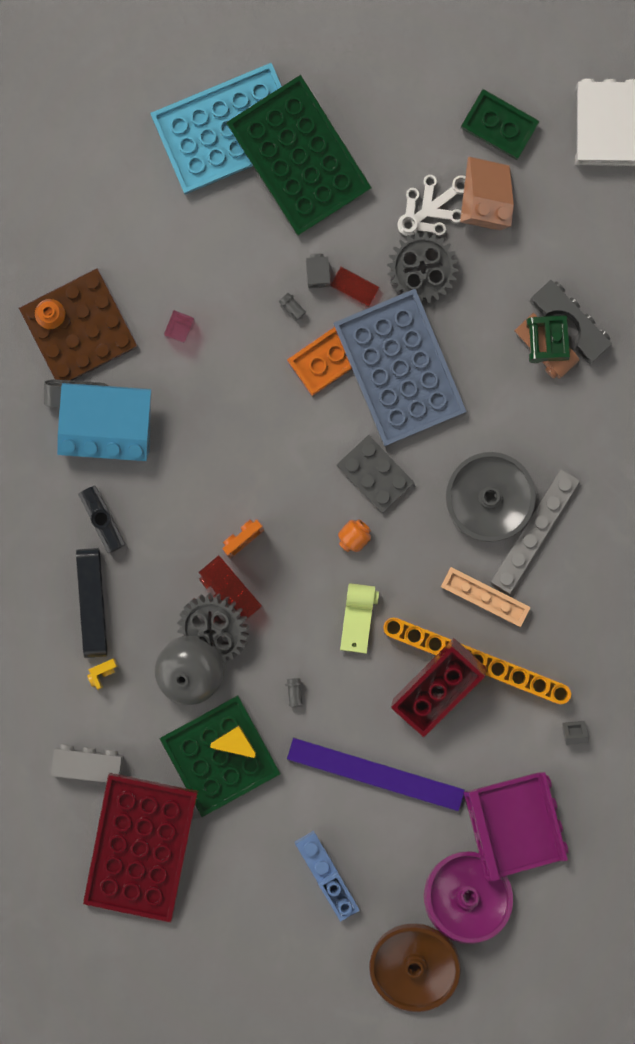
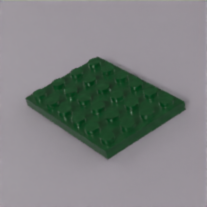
(298, 155)

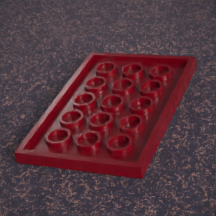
(140, 847)

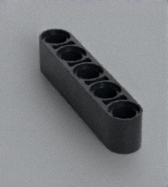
(91, 602)

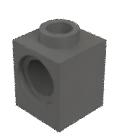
(318, 271)

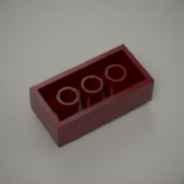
(423, 702)

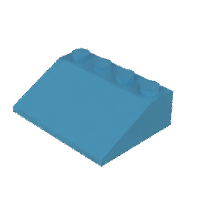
(104, 422)

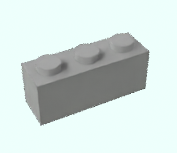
(85, 763)

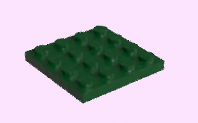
(214, 772)

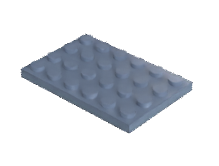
(399, 367)

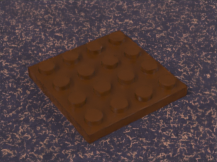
(90, 332)

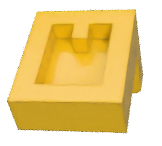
(105, 669)

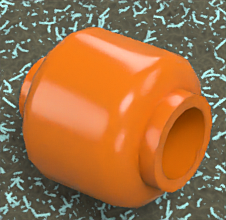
(354, 535)

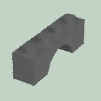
(553, 300)

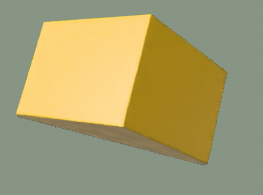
(234, 742)

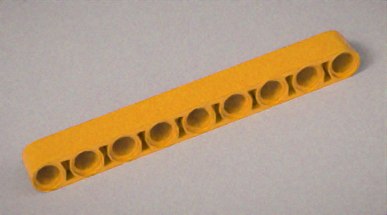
(487, 660)

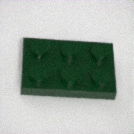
(499, 124)

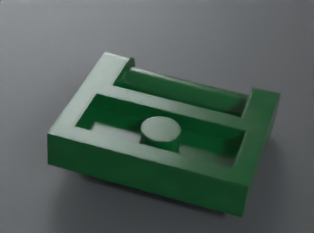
(555, 338)

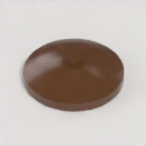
(414, 967)

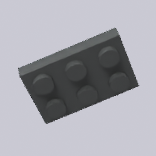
(375, 474)

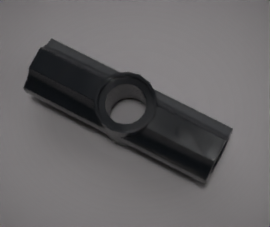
(94, 506)

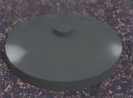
(490, 496)

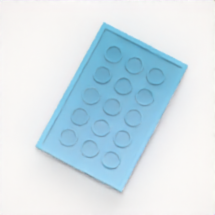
(197, 132)

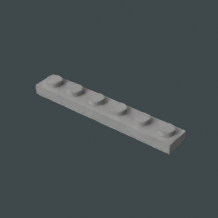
(535, 531)

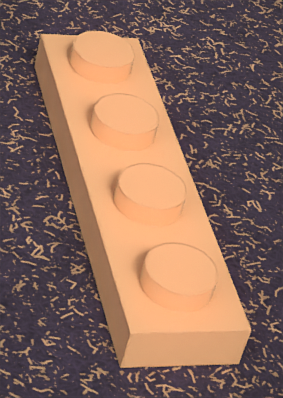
(485, 597)

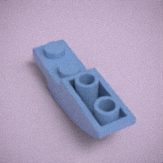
(327, 876)

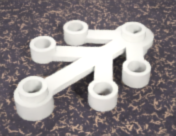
(429, 208)

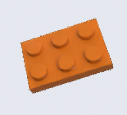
(235, 544)

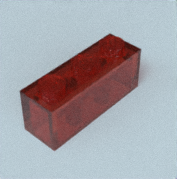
(227, 584)

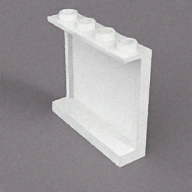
(605, 123)

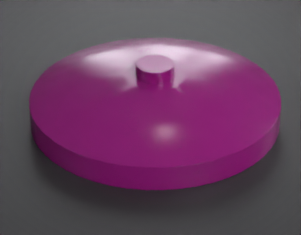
(464, 902)

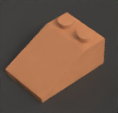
(487, 195)

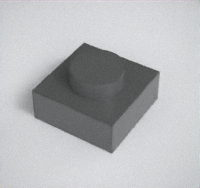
(575, 732)

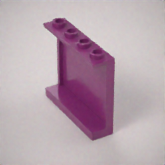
(516, 825)

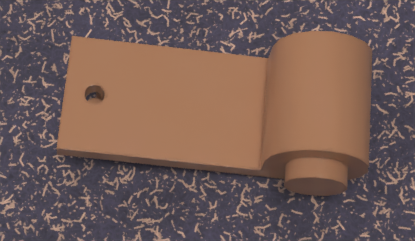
(554, 368)

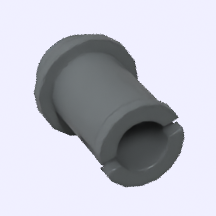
(292, 306)
(294, 691)

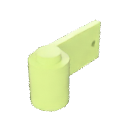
(358, 617)

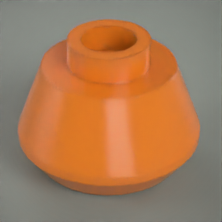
(43, 312)

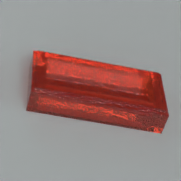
(354, 286)

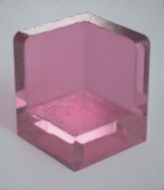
(179, 326)

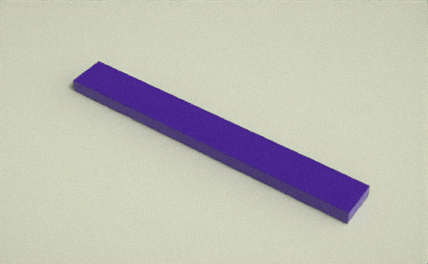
(375, 774)

